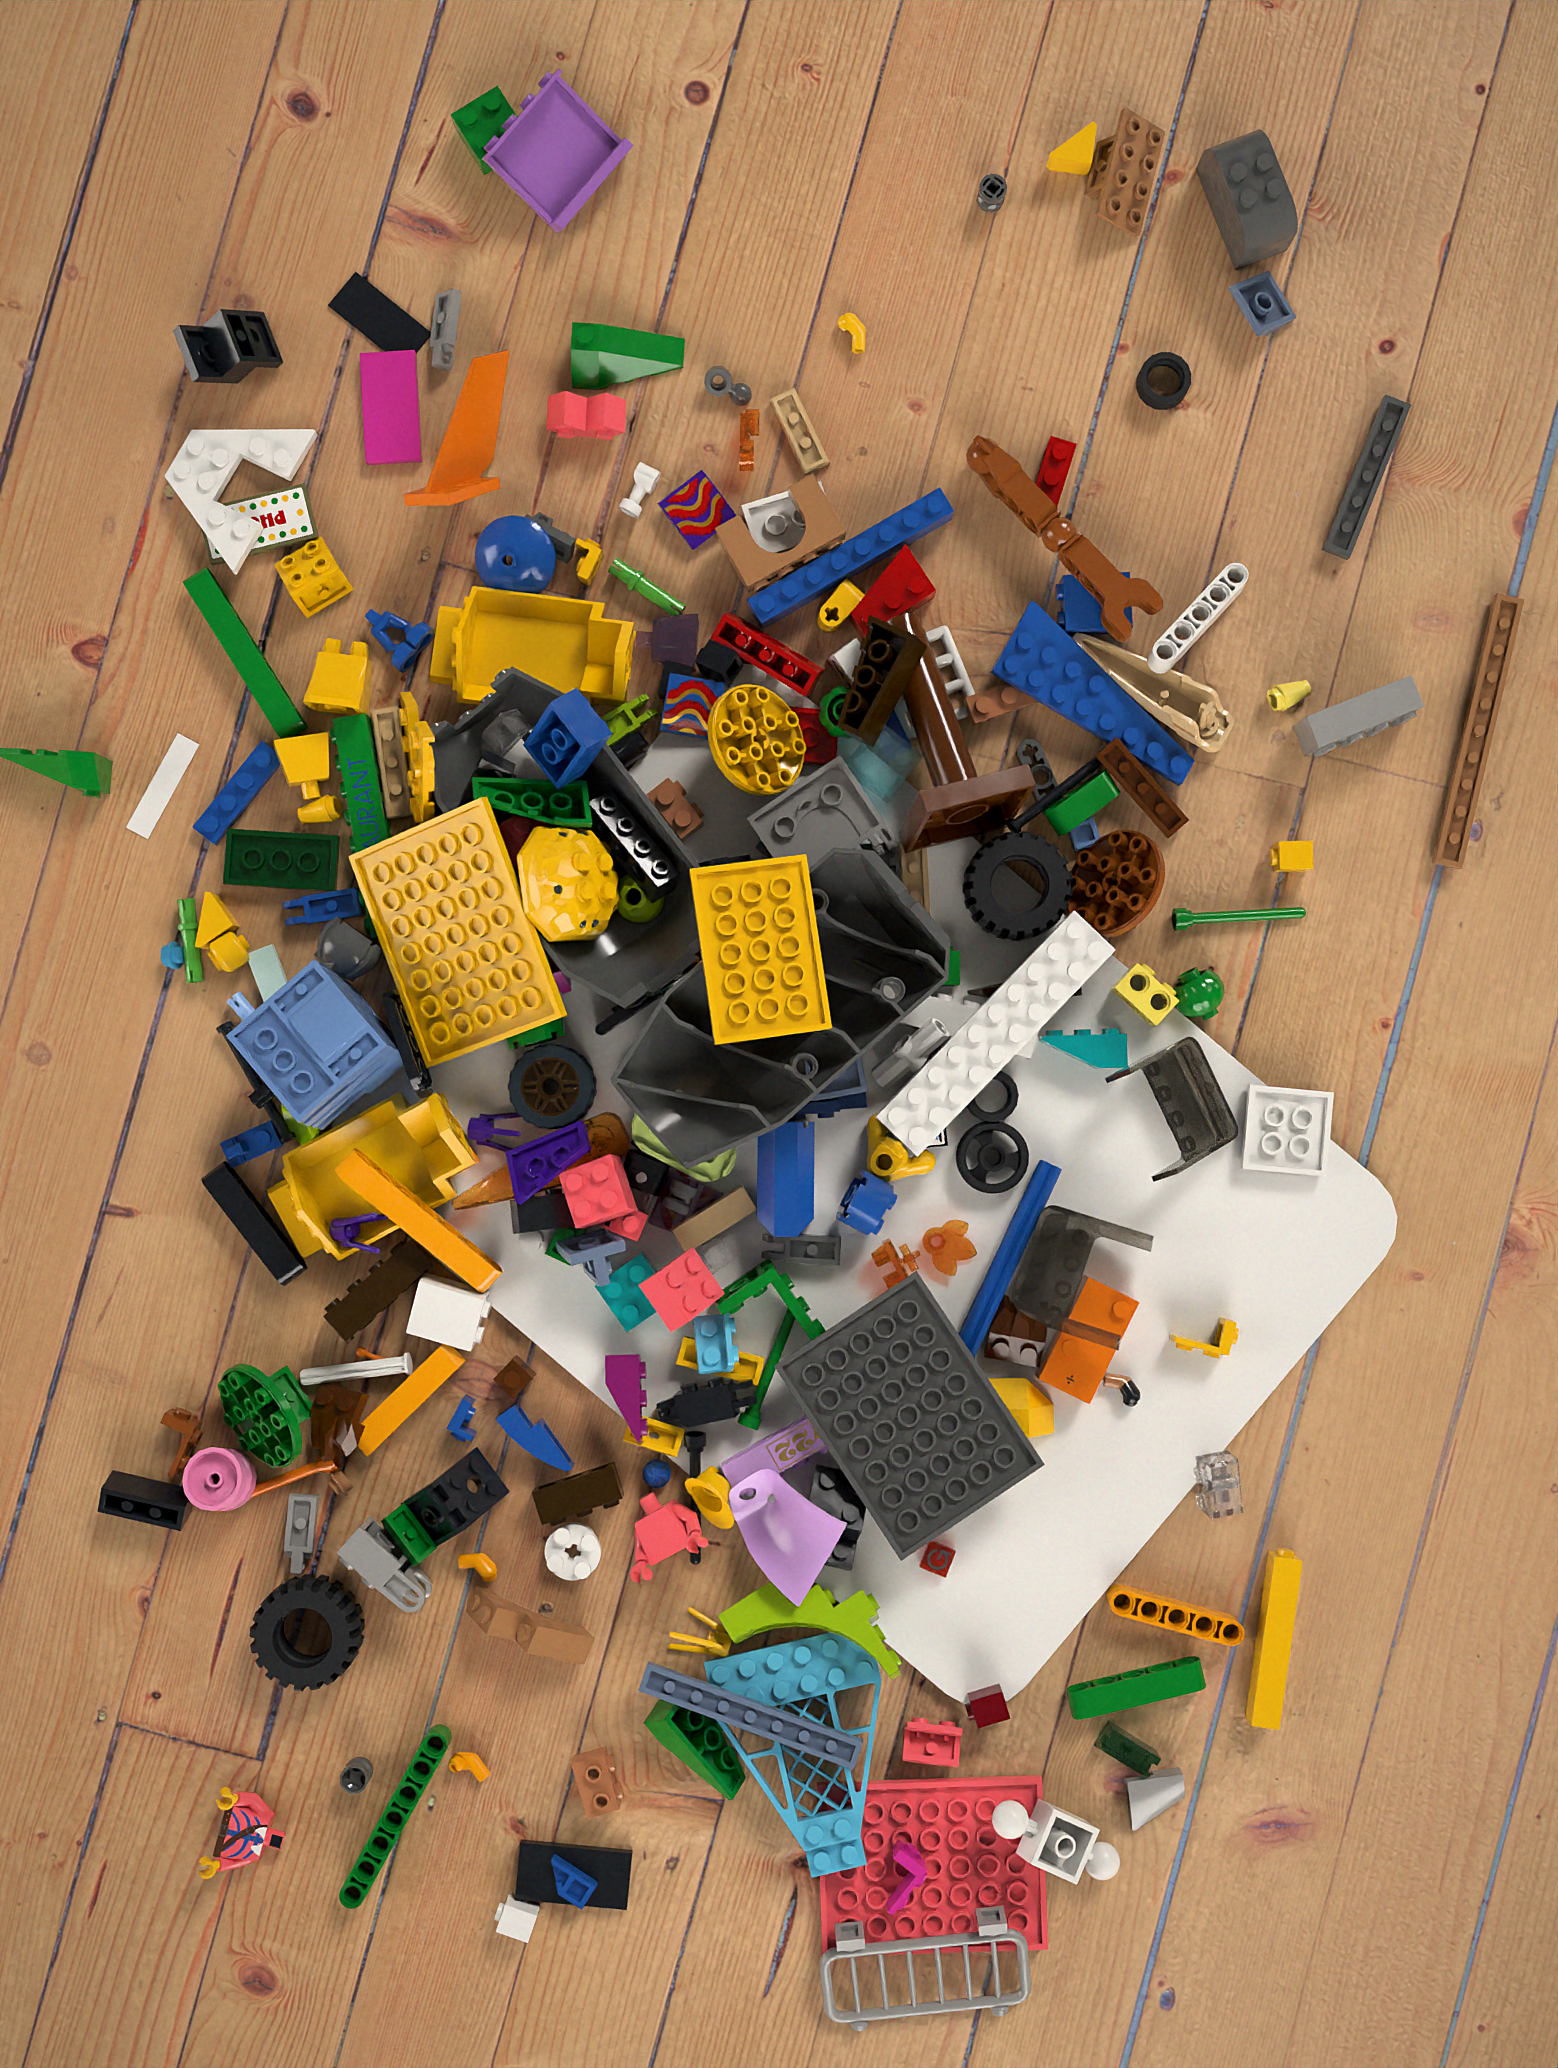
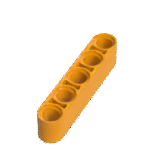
(409, 1396)
(1185, 1623)

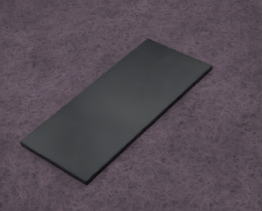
(378, 316)

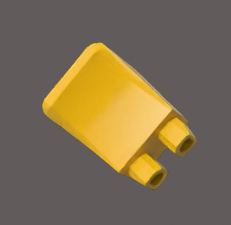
(339, 680)

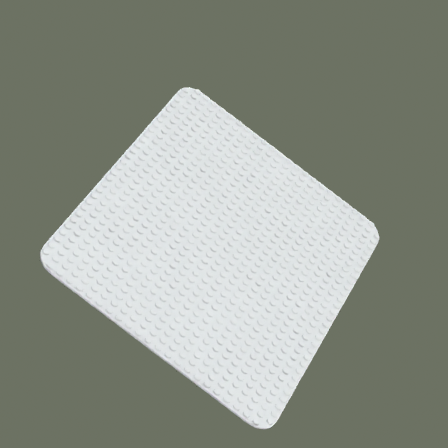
(1226, 1244)

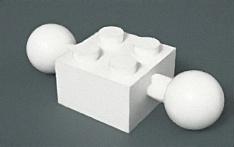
(1056, 1840)

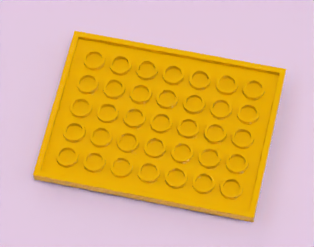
(457, 933)

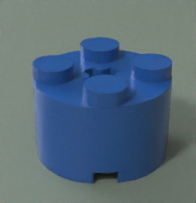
(866, 1203)

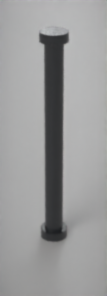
(1017, 823)
(256, 1082)

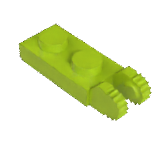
(623, 720)

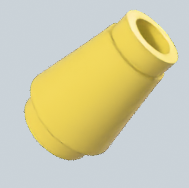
(1287, 694)

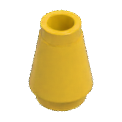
(320, 810)

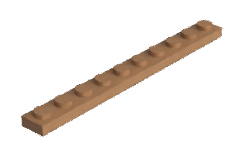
(1478, 731)

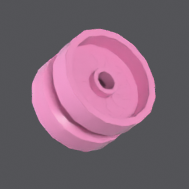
(219, 1479)

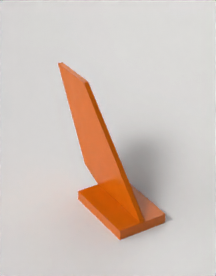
(469, 438)

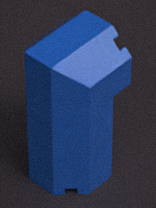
(786, 1178)

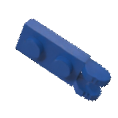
(325, 906)

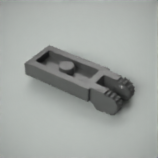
(805, 1249)

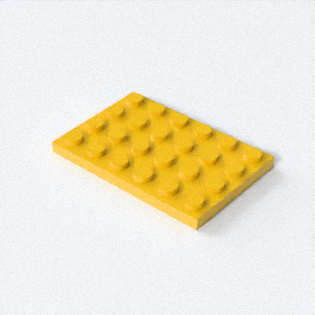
(760, 949)

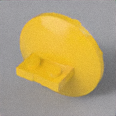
(756, 740)

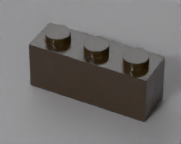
(578, 1494)

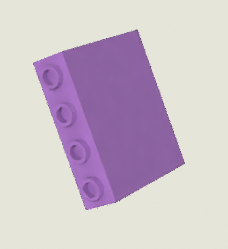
(555, 151)

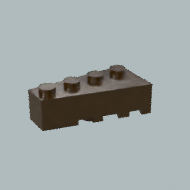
(879, 679)
(377, 1290)

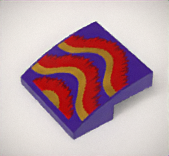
(696, 509)

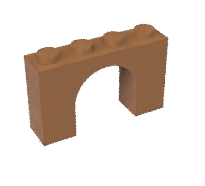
(760, 566)

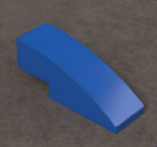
(534, 1438)

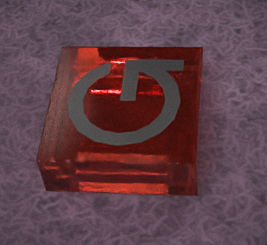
(937, 1558)

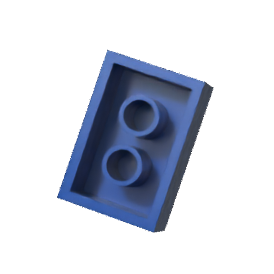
(567, 738)

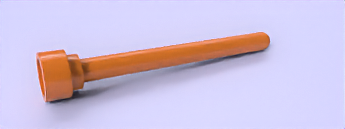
(296, 1474)

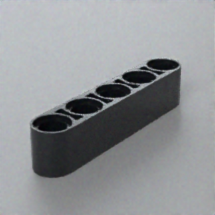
(254, 1223)

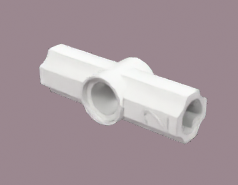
(910, 1053)

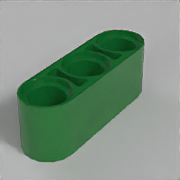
(1082, 802)

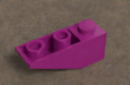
(623, 1381)

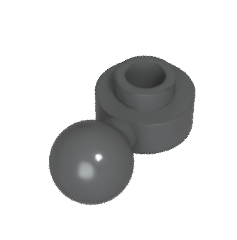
(739, 393)

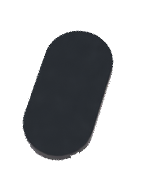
(407, 1045)

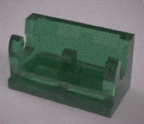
(1127, 1749)

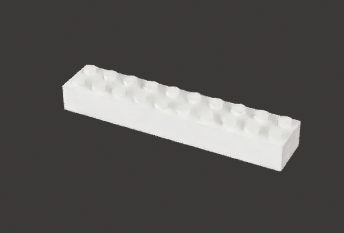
(995, 1033)

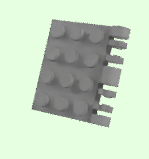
(821, 814)

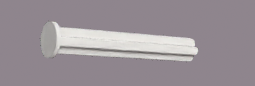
(357, 1370)

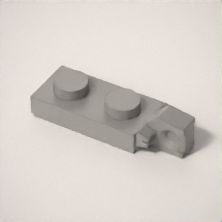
(444, 328)
(301, 1529)

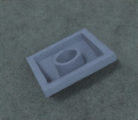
(1262, 303)

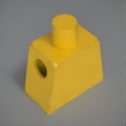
(304, 762)

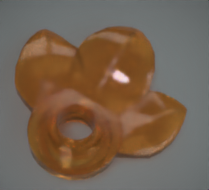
(952, 1247)

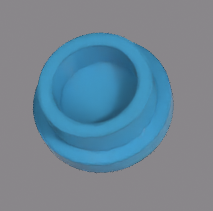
(172, 955)

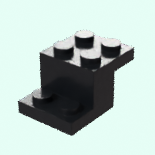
(228, 346)
(838, 1498)

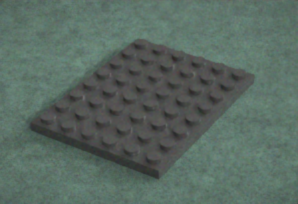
(909, 1415)

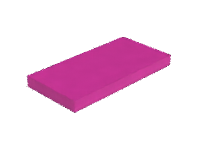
(390, 407)

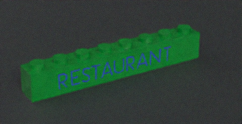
(361, 788)

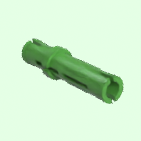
(637, 581)
(189, 929)

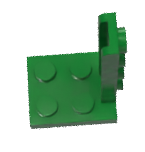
(754, 1284)

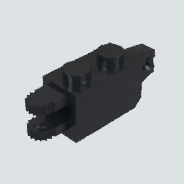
(706, 1403)

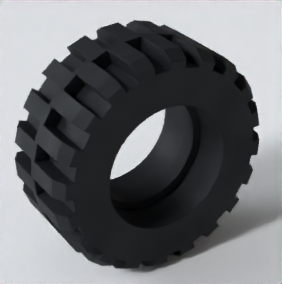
(1044, 859)
(286, 1662)

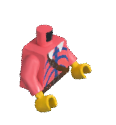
(242, 1832)

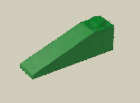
(615, 355)
(76, 769)
(537, 799)
(698, 1744)

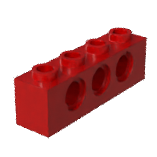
(768, 654)

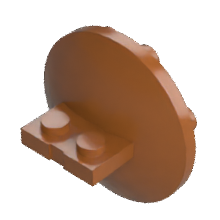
(1117, 882)

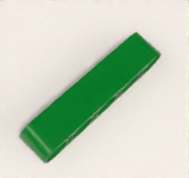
(1136, 1687)

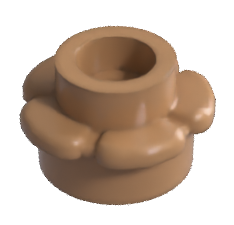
(340, 1483)

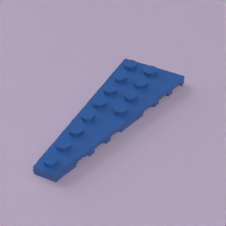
(1063, 677)

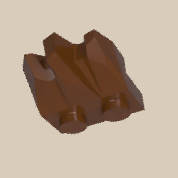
(1015, 1336)
(336, 1420)

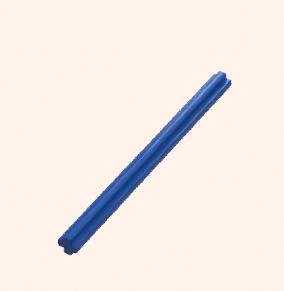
(1008, 1255)

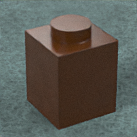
(514, 1376)

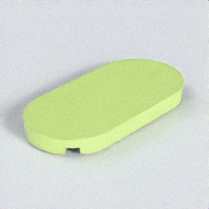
(706, 1171)

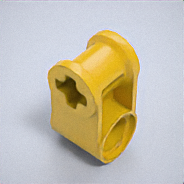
(841, 604)

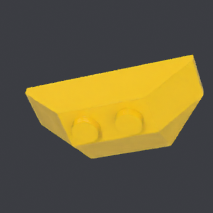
(1026, 1404)

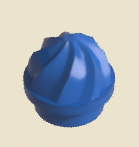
(656, 1473)

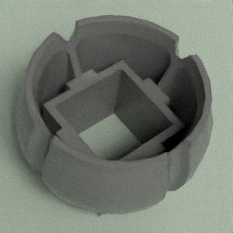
(347, 950)

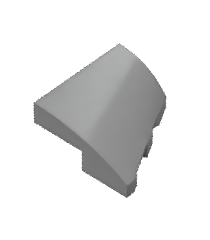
(1153, 1795)

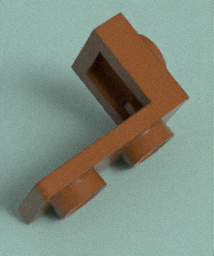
(181, 1420)

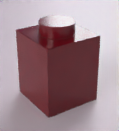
(987, 1706)

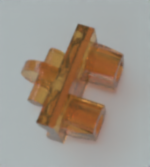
(888, 1253)

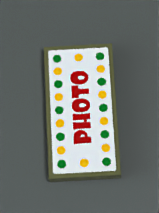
(284, 516)

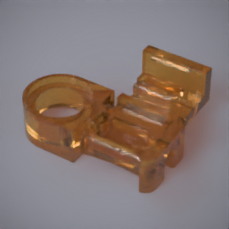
(748, 427)

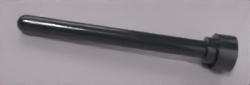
(695, 1443)

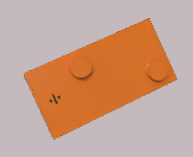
(1079, 1364)

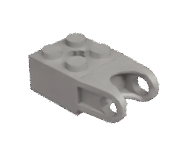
(384, 1566)

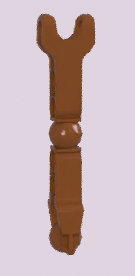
(1077, 553)

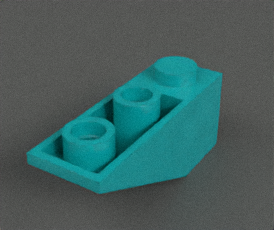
(1096, 1050)

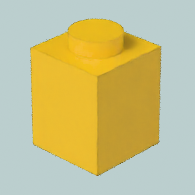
(1291, 856)

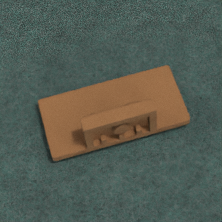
(1125, 171)

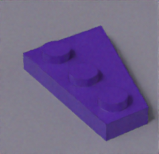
(544, 1158)

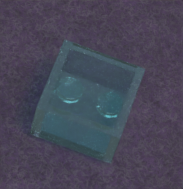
(884, 765)

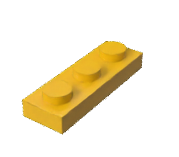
(747, 1367)

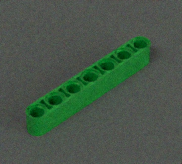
(245, 654)
(387, 1826)

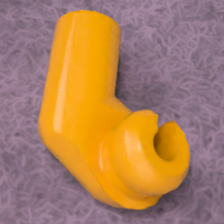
(480, 1563)
(469, 1761)

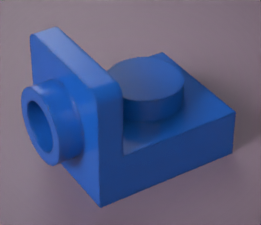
(463, 1414)

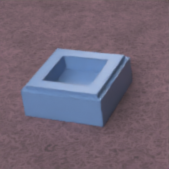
(1084, 834)

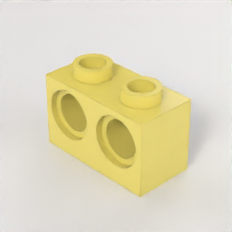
(1141, 1000)

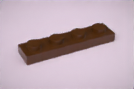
(1141, 787)

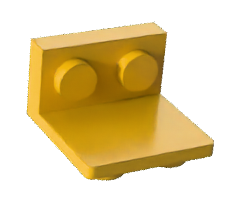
(313, 577)

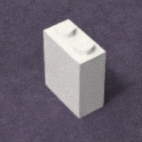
(448, 1312)

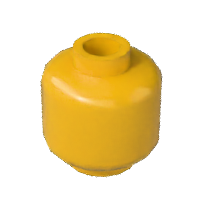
(229, 951)

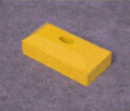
(668, 1441)

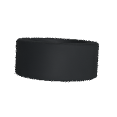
(1172, 361)
(1010, 1105)

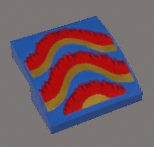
(689, 705)

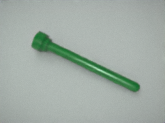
(1185, 918)
(751, 1415)

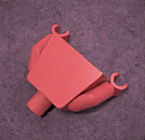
(663, 1533)

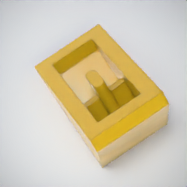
(1075, 154)
(214, 920)

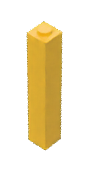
(1273, 1639)

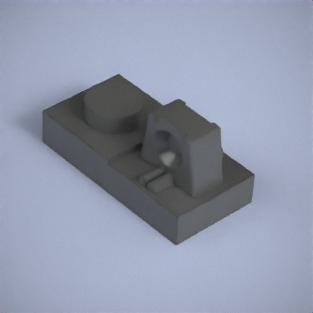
(562, 541)

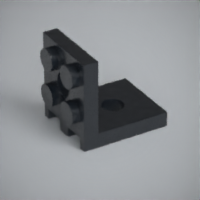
(447, 1503)

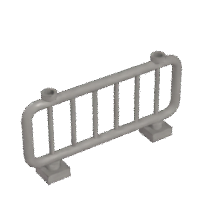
(851, 1944)

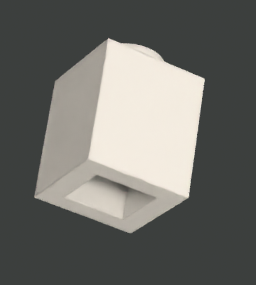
(516, 1918)

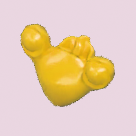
(889, 1158)

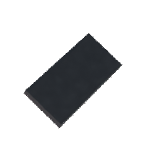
(606, 1865)

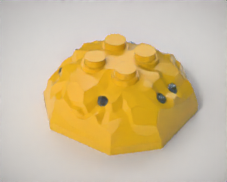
(567, 883)

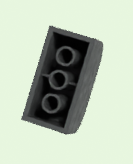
(1248, 198)

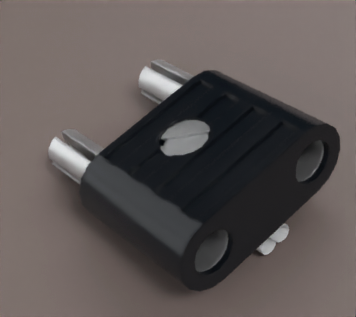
(645, 1174)

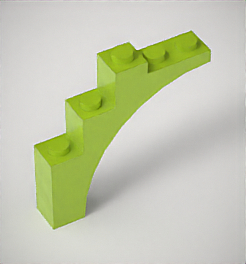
(852, 1619)

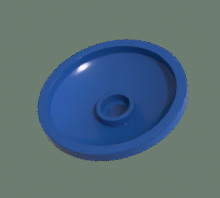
(527, 545)

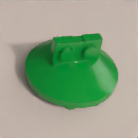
(266, 1411)

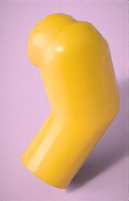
(856, 328)

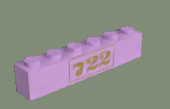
(776, 1452)

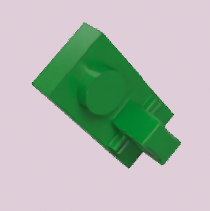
(409, 1534)

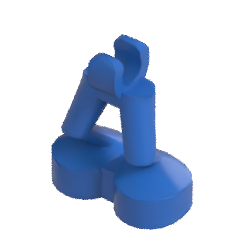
(405, 652)

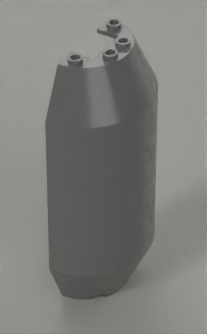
(629, 956)

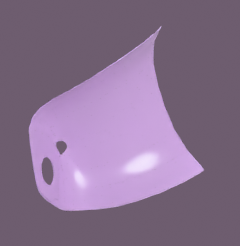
(784, 1536)

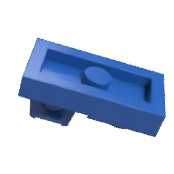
(251, 1144)

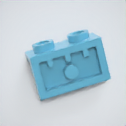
(714, 1343)

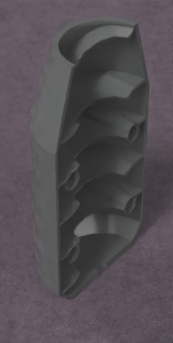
(722, 1095)

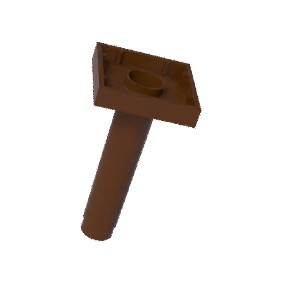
(960, 800)

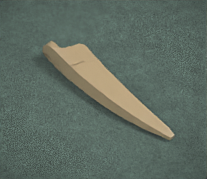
(1170, 696)

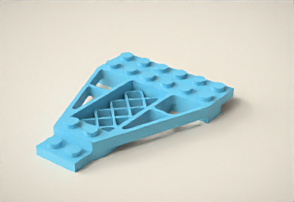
(793, 1673)

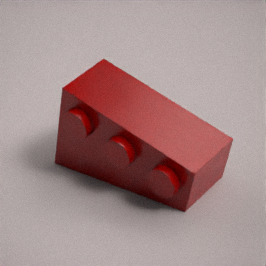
(897, 591)

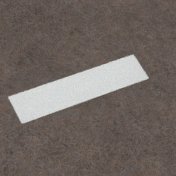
(162, 786)

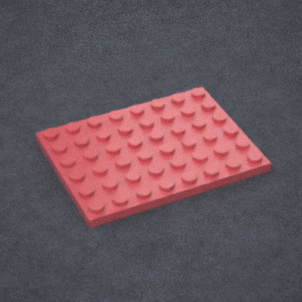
(963, 1857)

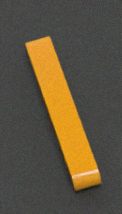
(418, 1220)

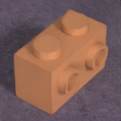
(675, 809)
(597, 1782)

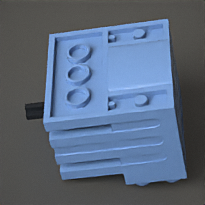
(316, 1046)

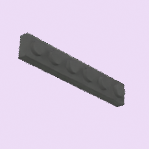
(1366, 477)

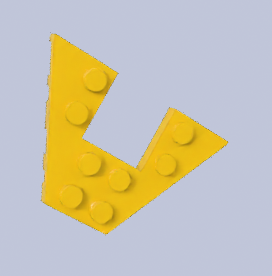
(420, 758)

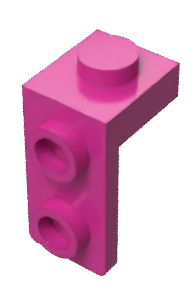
(909, 1858)

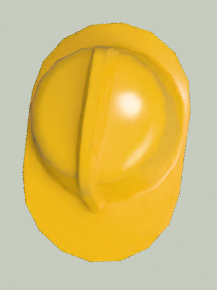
(711, 1494)

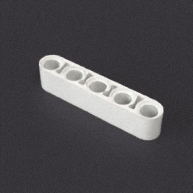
(1205, 608)

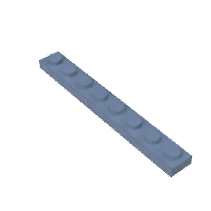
(751, 1715)

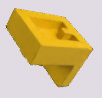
(588, 565)

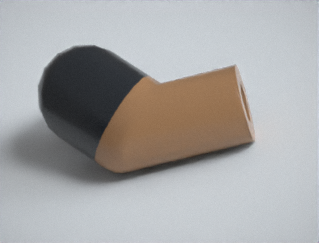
(1127, 1387)

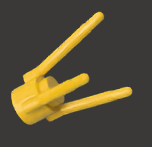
(715, 1644)

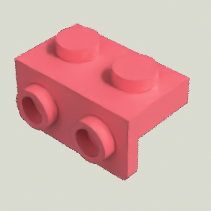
(931, 1742)

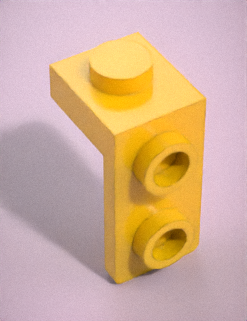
(1225, 1336)

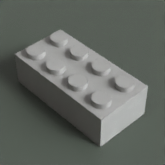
(1363, 714)

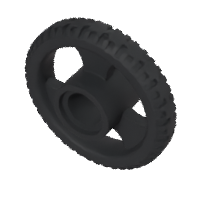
(977, 1177)

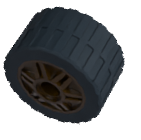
(530, 1092)

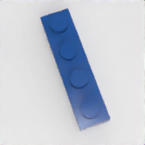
(238, 793)

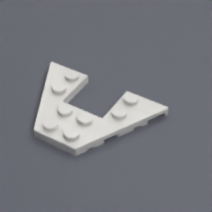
(206, 467)

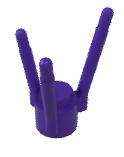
(481, 1130)
(348, 1228)

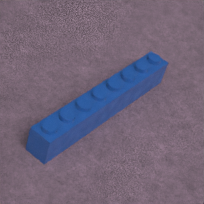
(850, 558)

